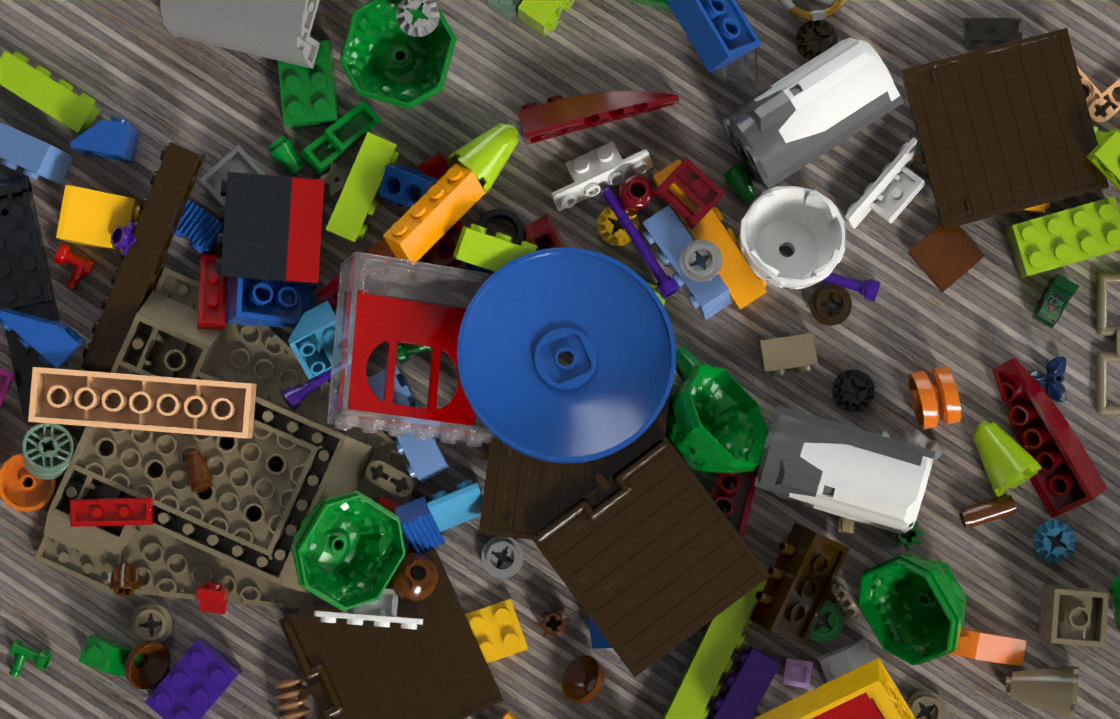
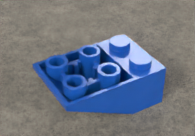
(49, 337)

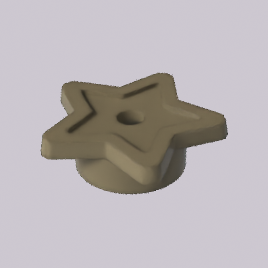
(329, 178)

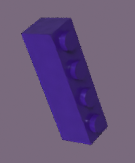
(746, 686)

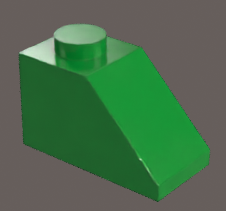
(106, 655)

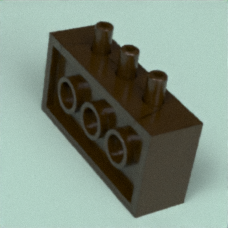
(798, 584)

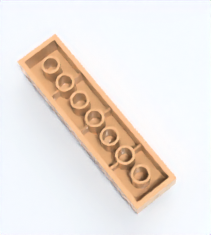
(142, 402)

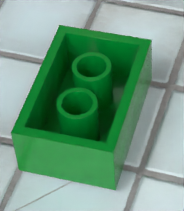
(308, 93)

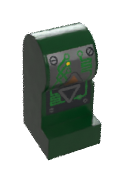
(1054, 300)

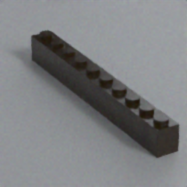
(145, 257)

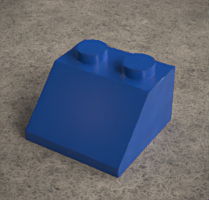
(109, 140)

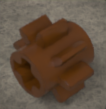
(124, 579)
(558, 615)

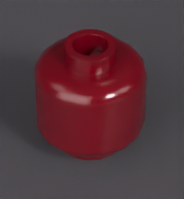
(638, 186)

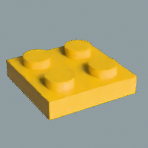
(497, 630)

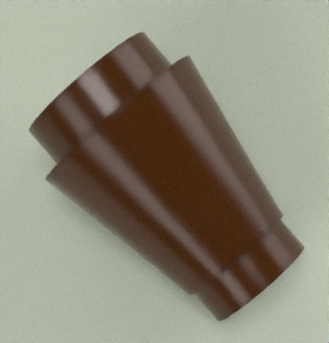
(197, 472)

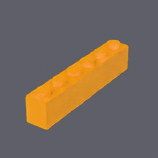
(735, 273)

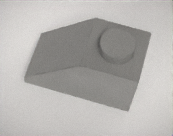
(844, 659)

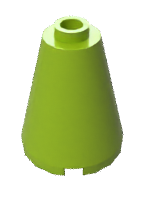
(487, 153)
(1003, 458)

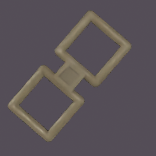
(1105, 330)

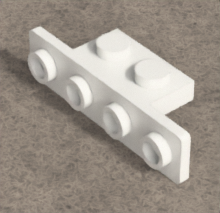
(599, 170)
(891, 190)
(380, 611)

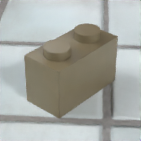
(787, 353)

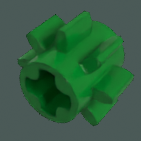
(911, 538)

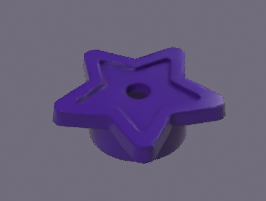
(122, 238)

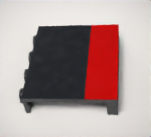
(270, 228)

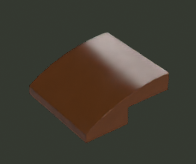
(945, 255)

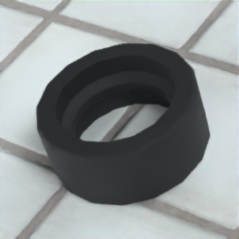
(504, 214)

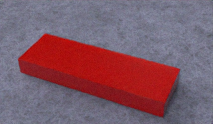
(211, 295)
(111, 512)

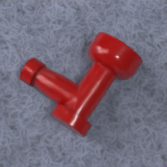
(81, 265)

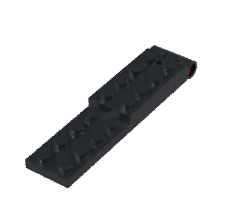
(23, 275)

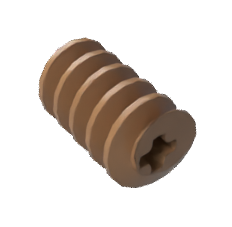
(292, 702)

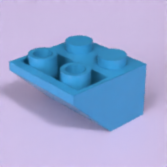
(314, 340)
(457, 506)

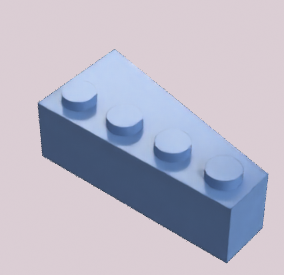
(32, 155)
(670, 238)
(423, 455)

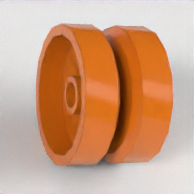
(934, 397)
(17, 491)

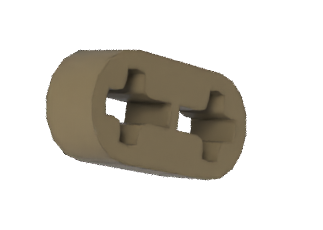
(387, 484)

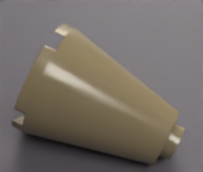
(1046, 689)

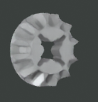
(422, 26)
(706, 250)
(490, 562)

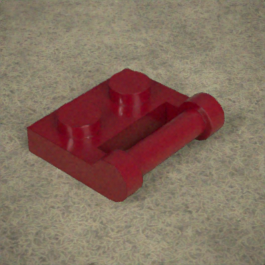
(694, 186)

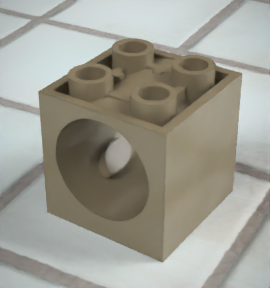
(1073, 616)

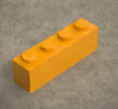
(434, 213)

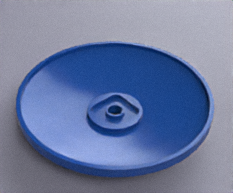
(573, 306)

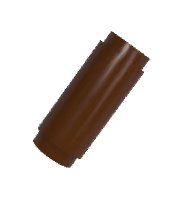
(987, 511)

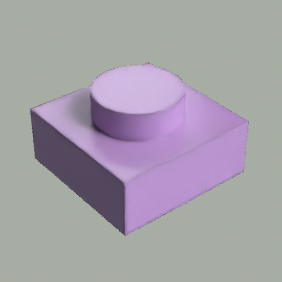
(797, 672)

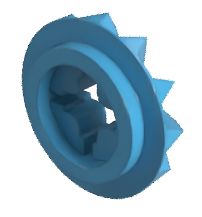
(1043, 545)

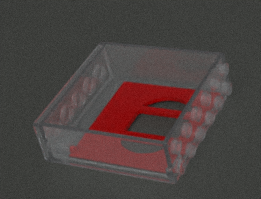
(408, 304)

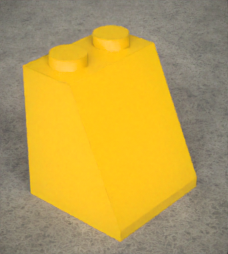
(92, 215)

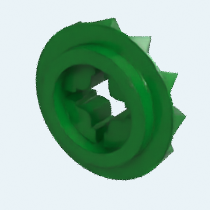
(834, 620)

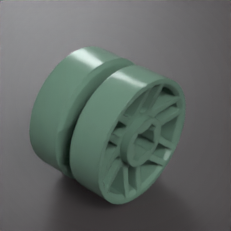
(50, 463)

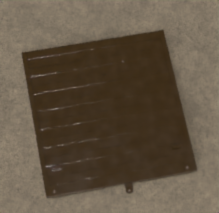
(1003, 128)
(530, 493)
(649, 556)
(394, 669)

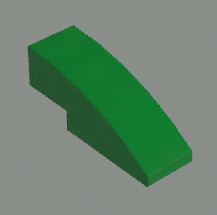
(340, 138)

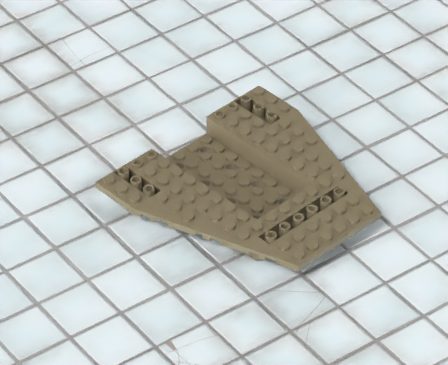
(213, 537)

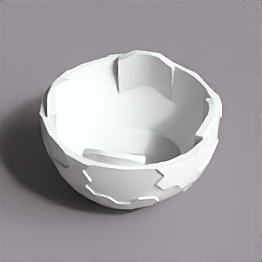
(793, 219)

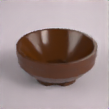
(406, 586)
(152, 668)
(578, 676)

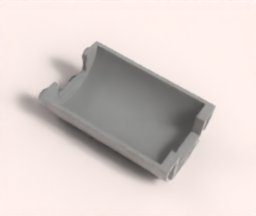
(254, 27)

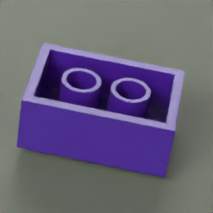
(194, 683)

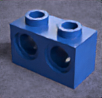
(410, 182)

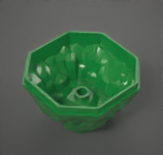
(371, 53)
(716, 423)
(348, 550)
(913, 607)

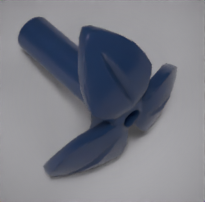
(1055, 371)

